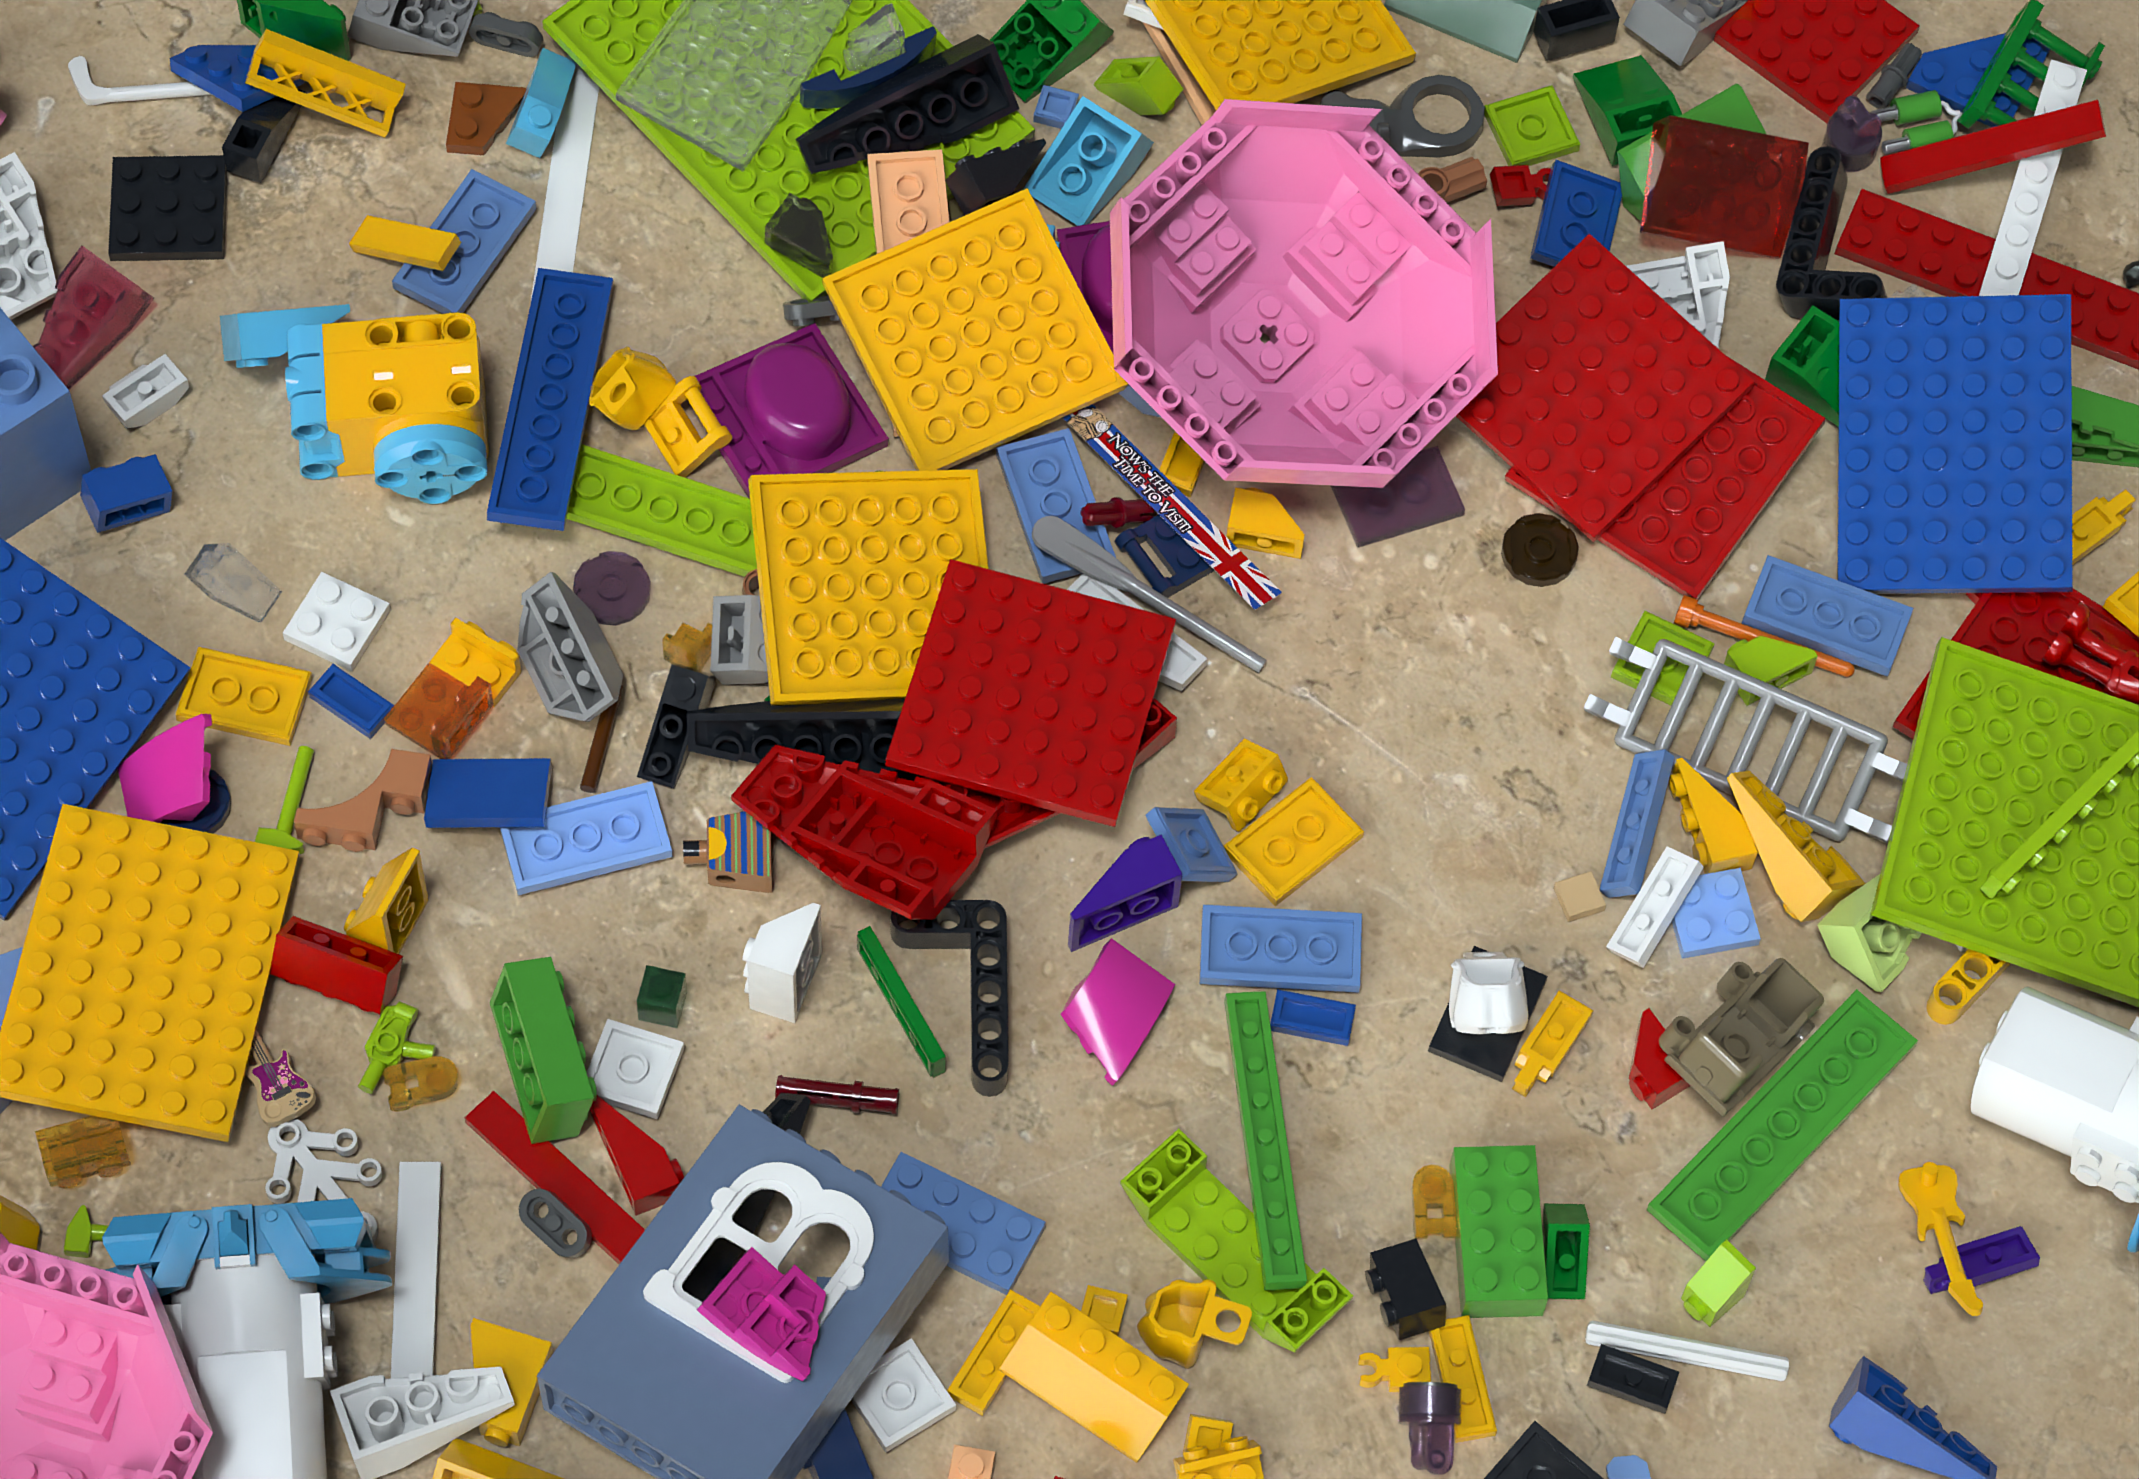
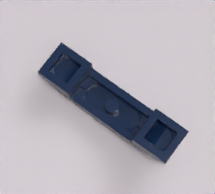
(830, 92)

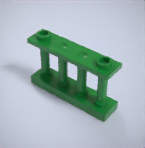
(2013, 53)

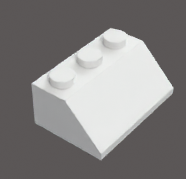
(783, 962)

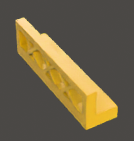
(325, 75)

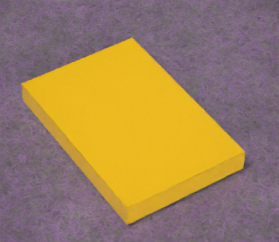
(245, 695)
(1293, 841)

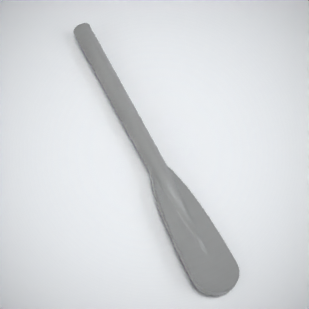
(1088, 557)

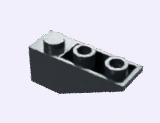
(258, 137)
(992, 176)
(668, 741)

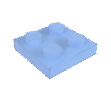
(1716, 916)

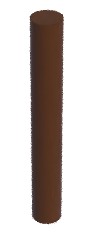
(599, 747)

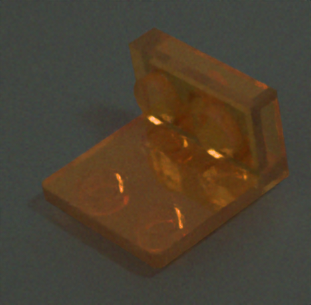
(440, 711)

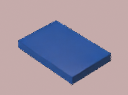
(1572, 208)
(488, 793)

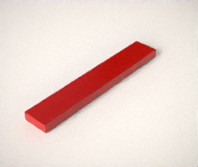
(1993, 146)
(552, 1171)

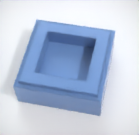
(1055, 106)

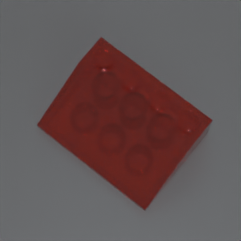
(1722, 185)

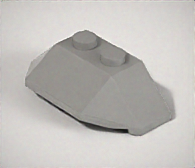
(566, 652)

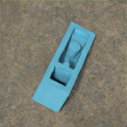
(542, 103)

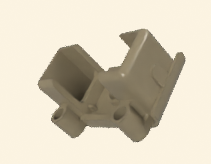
(1746, 1035)

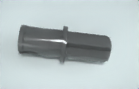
(1894, 76)

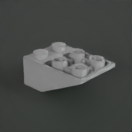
(413, 25)
(1680, 26)
(738, 640)

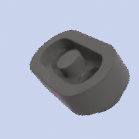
(506, 35)
(805, 312)
(556, 1224)

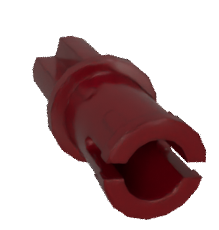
(1116, 512)

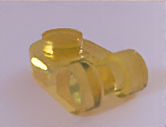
(435, 1077)
(1433, 1189)

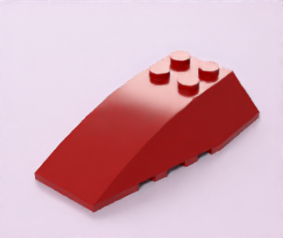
(870, 830)

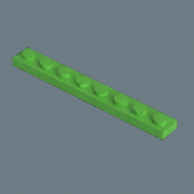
(1265, 1141)

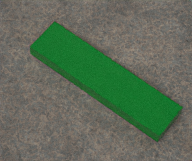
(901, 1002)

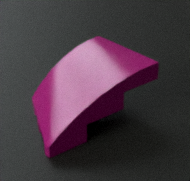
(169, 774)
(1116, 1007)
(768, 1312)

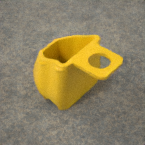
(630, 387)
(1182, 1317)

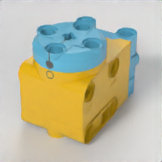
(391, 402)

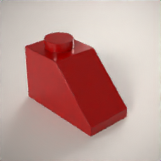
(1649, 1074)

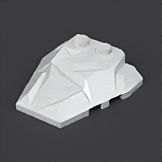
(24, 257)
(1692, 285)

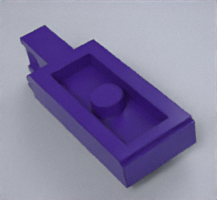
(1987, 1259)

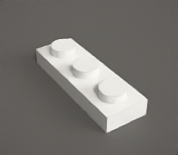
(1655, 906)

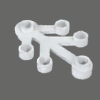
(317, 1172)

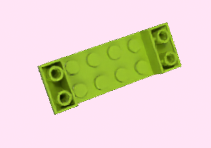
(1220, 1242)

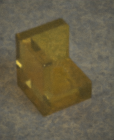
(688, 646)

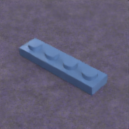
(1637, 823)

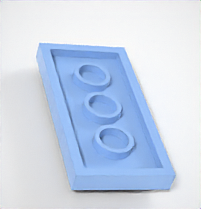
(588, 839)

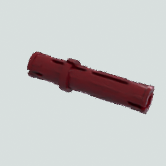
(841, 1095)

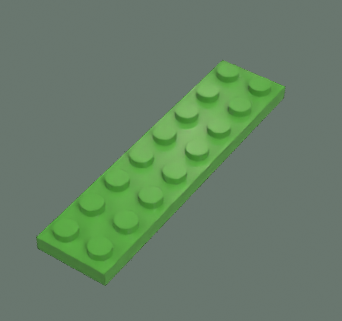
(1782, 1125)

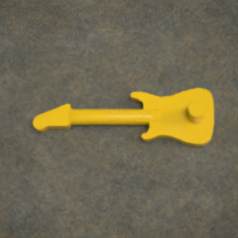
(1932, 1195)

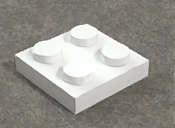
(336, 621)
(634, 1067)
(901, 1396)

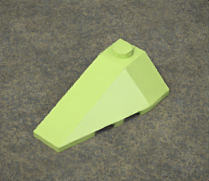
(1864, 943)

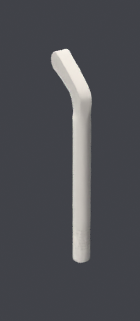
(99, 95)

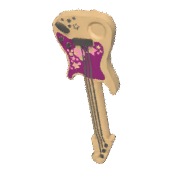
(280, 1090)

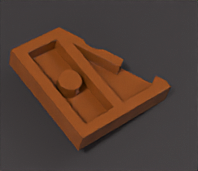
(479, 115)

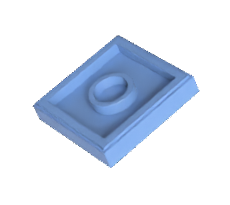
(1192, 844)

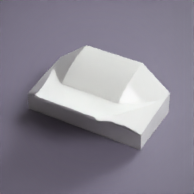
(146, 392)

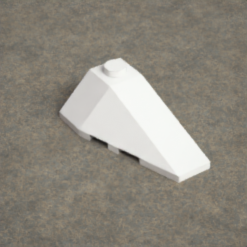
(409, 1417)

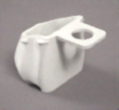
(1488, 994)

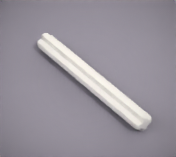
(1687, 1350)

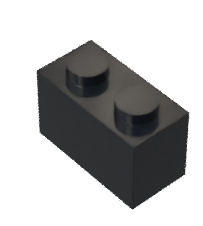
(1575, 26)
(1406, 1289)

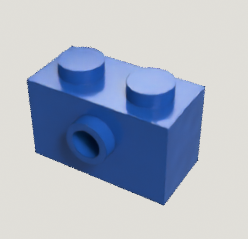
(126, 492)

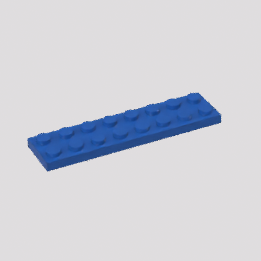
(550, 400)

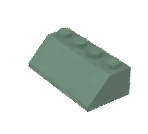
(1489, 24)

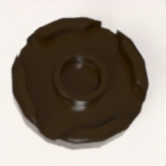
(1539, 550)

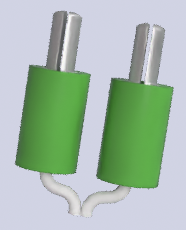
(1915, 109)

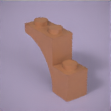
(358, 821)

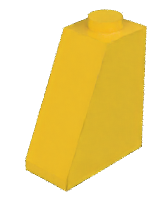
(521, 1361)

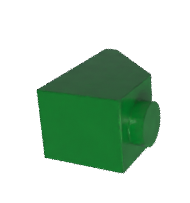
(1565, 1249)

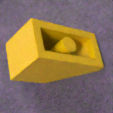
(1263, 524)

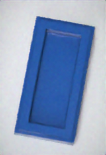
(351, 701)
(1312, 1017)

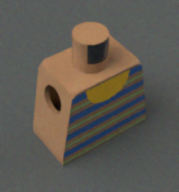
(734, 853)

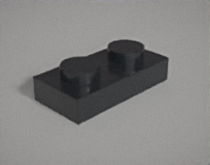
(1633, 1378)

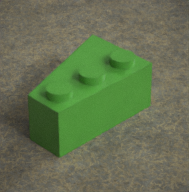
(2104, 429)

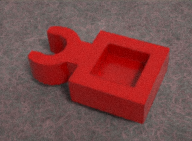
(1517, 185)

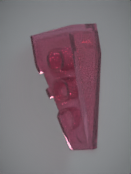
(88, 315)

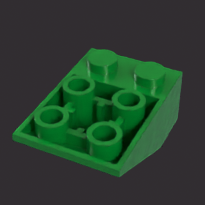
(302, 20)
(1047, 43)
(1624, 101)
(1809, 364)

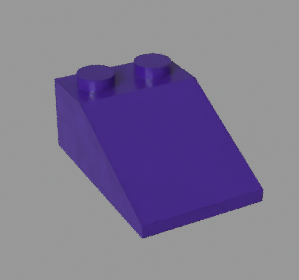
(1132, 890)

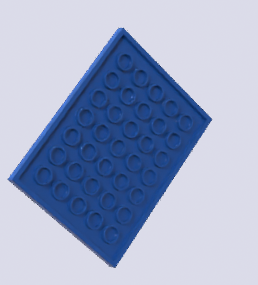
(1955, 444)
(71, 708)

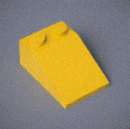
(390, 903)

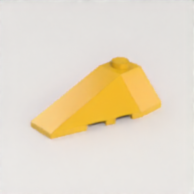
(1798, 867)

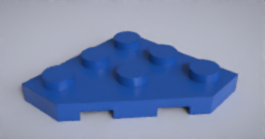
(1958, 69)
(223, 73)

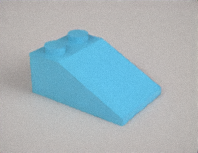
(1087, 163)
(260, 335)

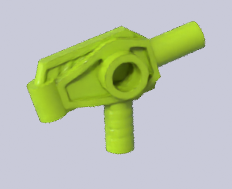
(389, 1043)

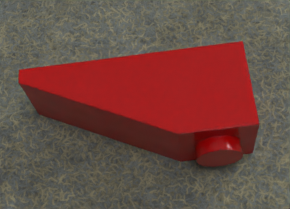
(637, 1158)

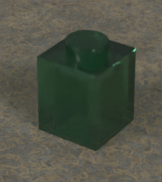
(661, 996)

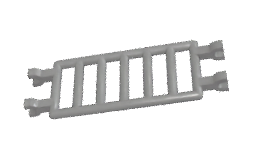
(1770, 695)

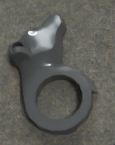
(1401, 129)

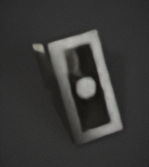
(801, 235)

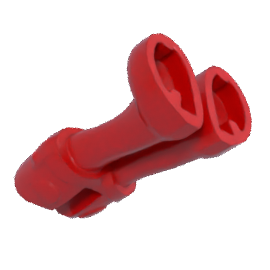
(2119, 680)

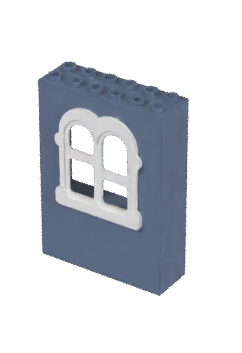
(682, 1394)

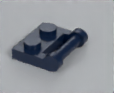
(1173, 551)

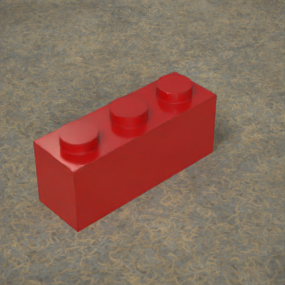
(336, 965)

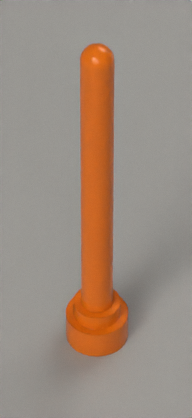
(1693, 614)

